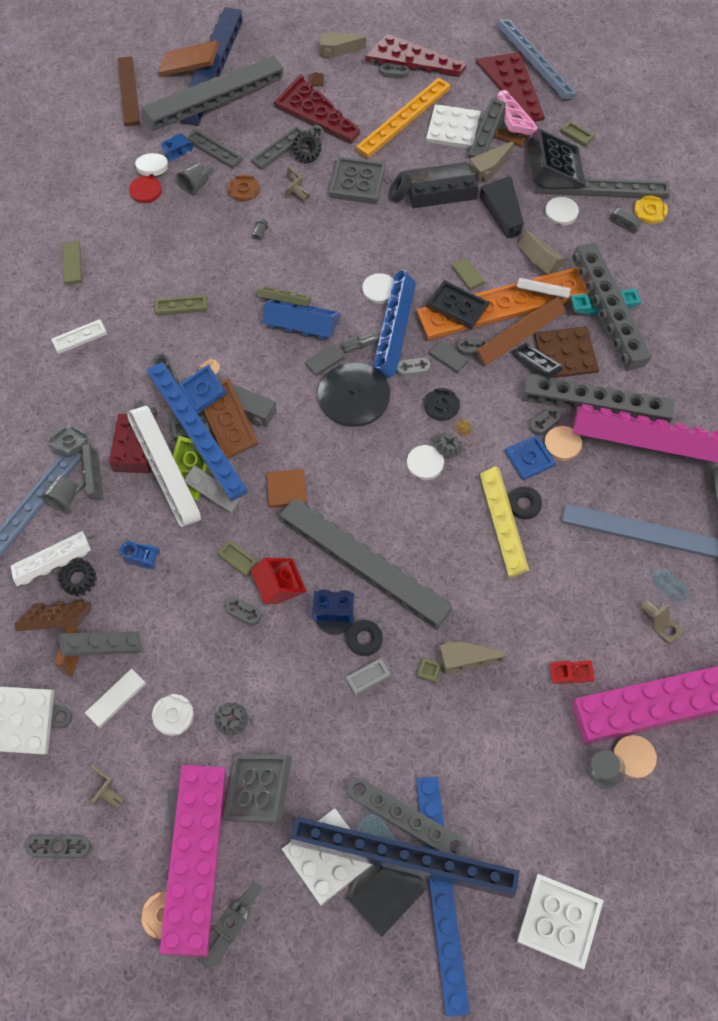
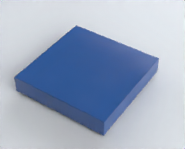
(202, 389)
(530, 457)

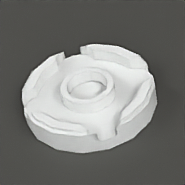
(151, 164)
(561, 211)
(377, 288)
(425, 462)
(177, 719)

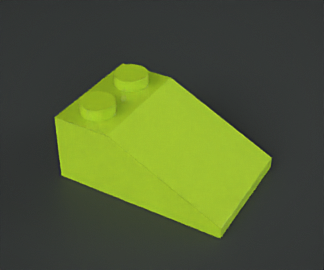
(186, 457)

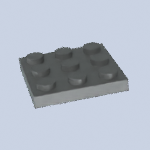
(357, 179)
(257, 788)

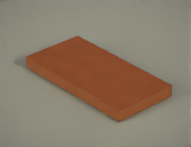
(188, 58)
(230, 423)

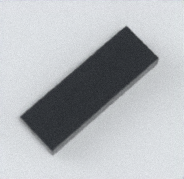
(537, 360)

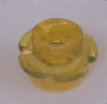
(464, 426)

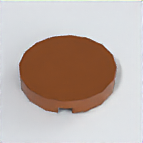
(243, 188)

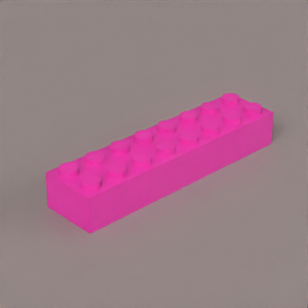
(646, 433)
(647, 706)
(194, 862)

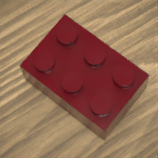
(126, 450)

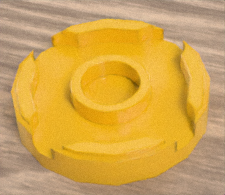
(654, 213)

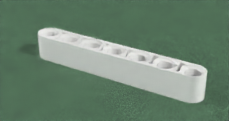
(164, 466)

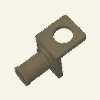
(295, 187)
(662, 620)
(106, 792)

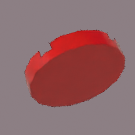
(145, 189)

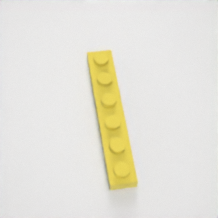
(504, 522)

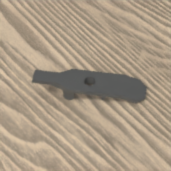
(222, 935)

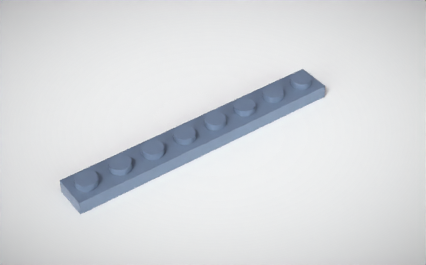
(536, 59)

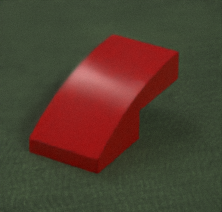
(572, 672)

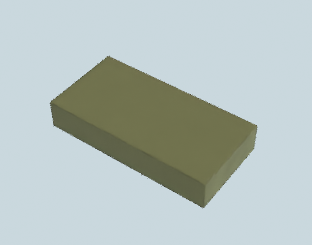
(577, 133)
(468, 274)
(237, 558)

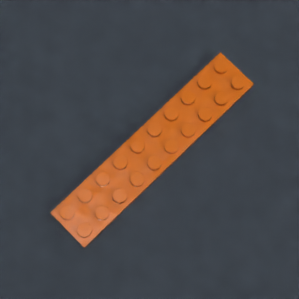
(504, 303)

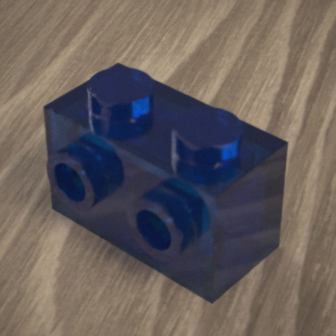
(333, 606)

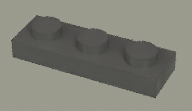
(92, 472)

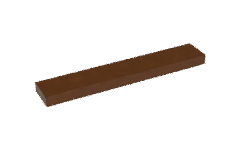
(128, 91)

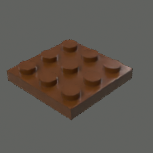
(569, 348)
(53, 616)

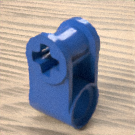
(177, 145)
(143, 554)

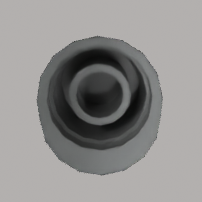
(193, 177)
(61, 493)
(606, 769)

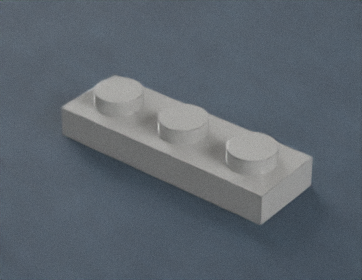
(210, 487)

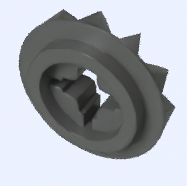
(450, 450)
(235, 727)

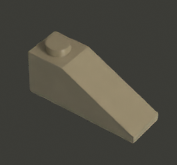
(339, 44)
(490, 162)
(540, 253)
(465, 656)

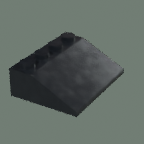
(554, 161)
(442, 185)

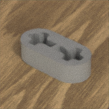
(413, 367)

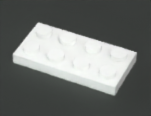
(50, 558)

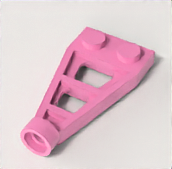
(525, 124)

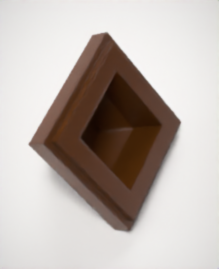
(316, 79)

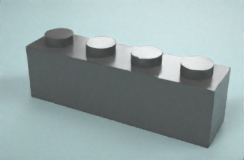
(257, 407)

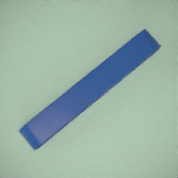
(395, 324)

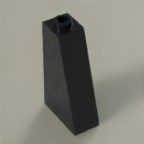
(503, 205)

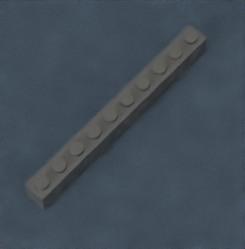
(211, 93)
(366, 564)

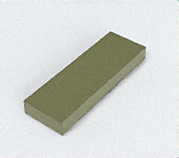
(72, 262)
(285, 296)
(180, 305)

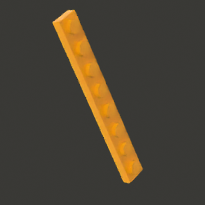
(402, 118)

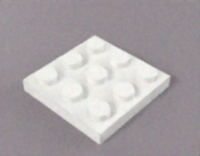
(453, 126)
(25, 719)
(321, 871)
(560, 921)

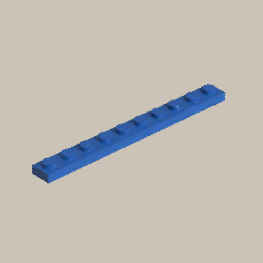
(197, 432)
(444, 914)

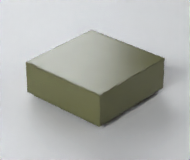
(429, 670)

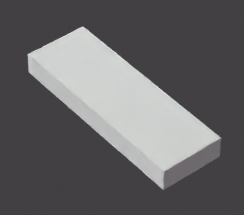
(543, 287)
(79, 336)
(115, 698)

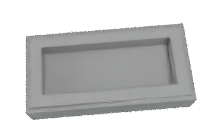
(368, 676)

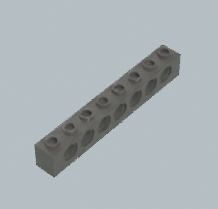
(611, 306)
(608, 396)

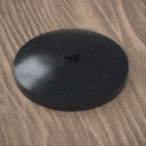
(354, 394)

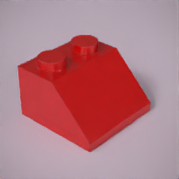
(278, 580)

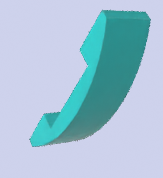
(584, 305)

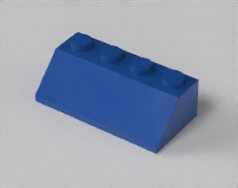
(300, 318)

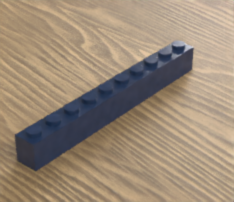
(225, 33)
(405, 857)

